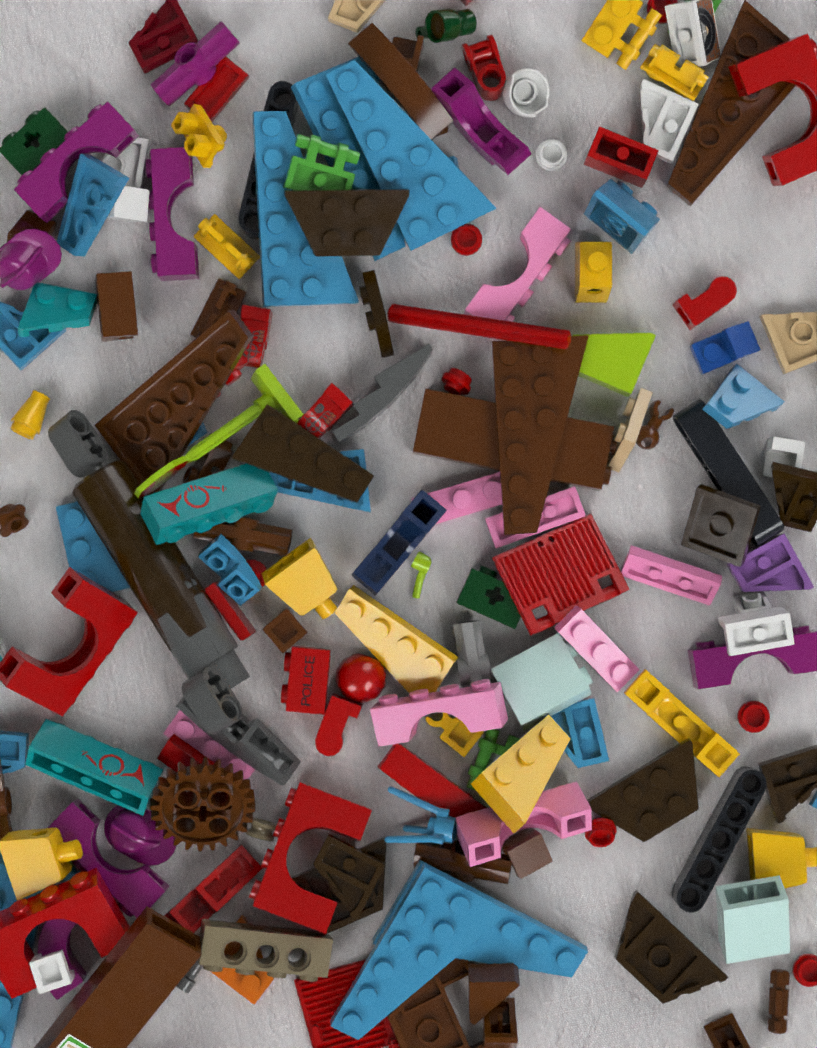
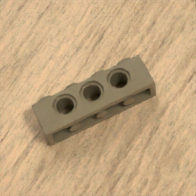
(217, 934)

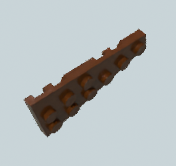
(724, 118)
(168, 408)
(532, 408)

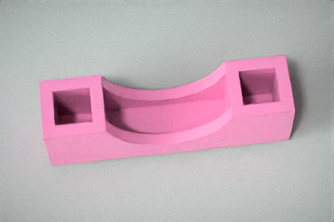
(541, 239)
(477, 706)
(558, 810)

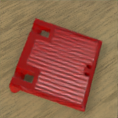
(560, 573)
(321, 1000)

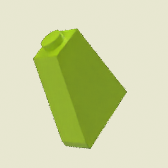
(615, 359)

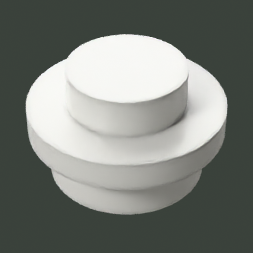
(551, 155)

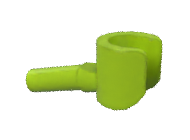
(422, 564)

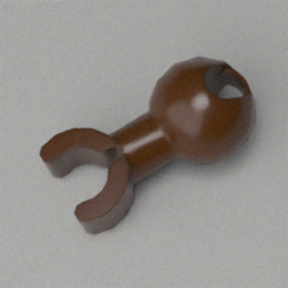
(649, 432)

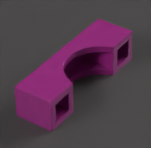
(171, 175)
(46, 186)
(714, 667)
(131, 887)

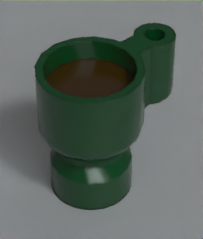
(447, 25)

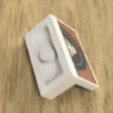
(693, 32)

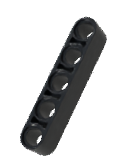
(249, 201)
(726, 466)
(719, 854)

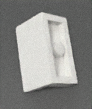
(757, 630)

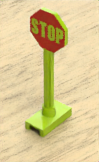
(272, 394)

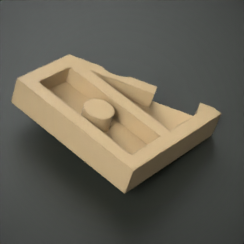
(628, 432)

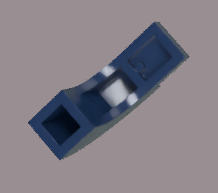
(399, 542)

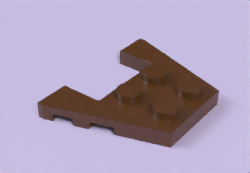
(428, 1016)

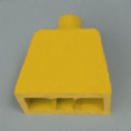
(593, 271)
(303, 581)
(780, 854)
(37, 859)

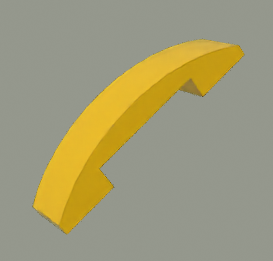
(681, 722)

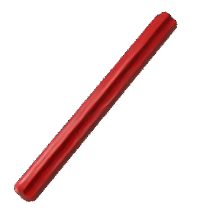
(479, 326)

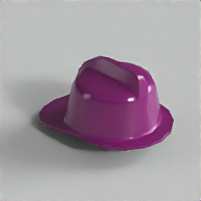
(28, 259)
(137, 836)

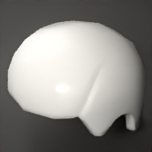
(526, 92)

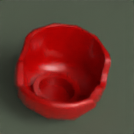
(360, 678)

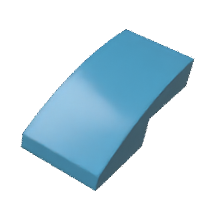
(236, 574)

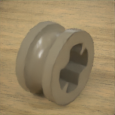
(262, 829)

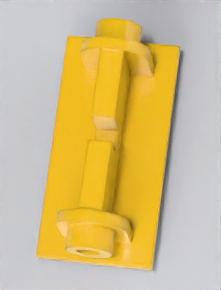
(662, 67)
(226, 246)

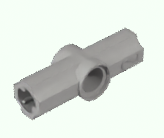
(472, 660)

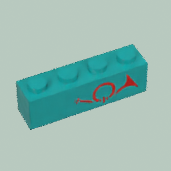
(207, 502)
(93, 766)

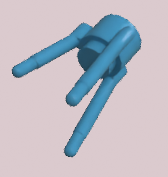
(439, 829)

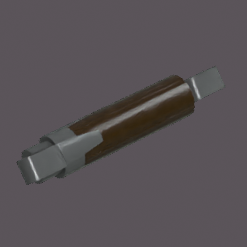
(155, 574)

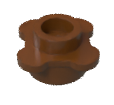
(12, 519)

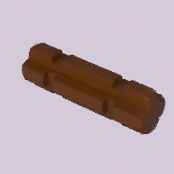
(778, 1001)

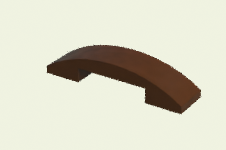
(401, 80)

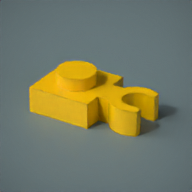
(456, 733)

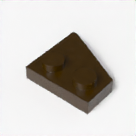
(376, 317)
(795, 496)
(790, 780)

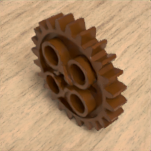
(202, 804)

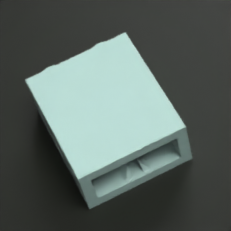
(542, 680)
(753, 919)

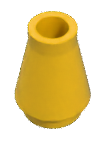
(29, 418)

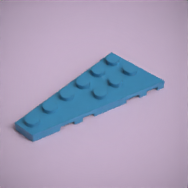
(329, 122)
(423, 936)

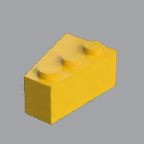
(521, 773)

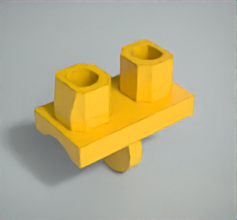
(201, 136)

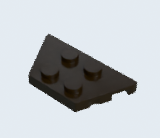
(347, 220)
(652, 795)
(315, 883)
(662, 954)

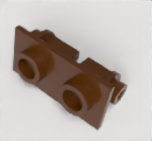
(222, 299)
(217, 457)

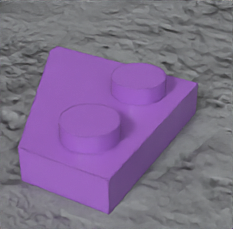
(771, 568)

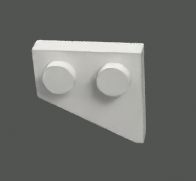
(664, 119)

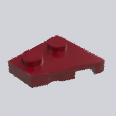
(162, 36)

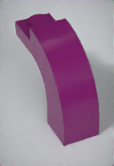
(478, 124)
(56, 937)

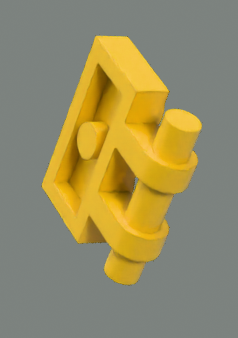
(611, 25)

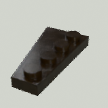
(294, 453)

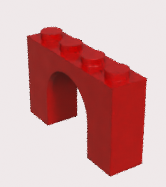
(792, 63)
(61, 681)
(308, 811)
(80, 900)

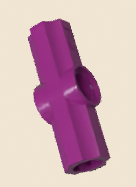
(195, 63)

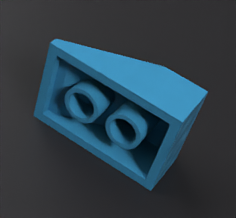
(621, 214)

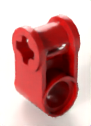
(485, 62)

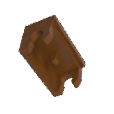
(116, 306)

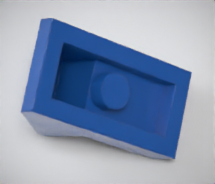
(724, 347)

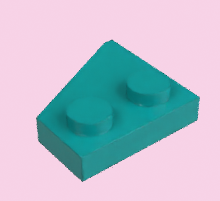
(56, 309)

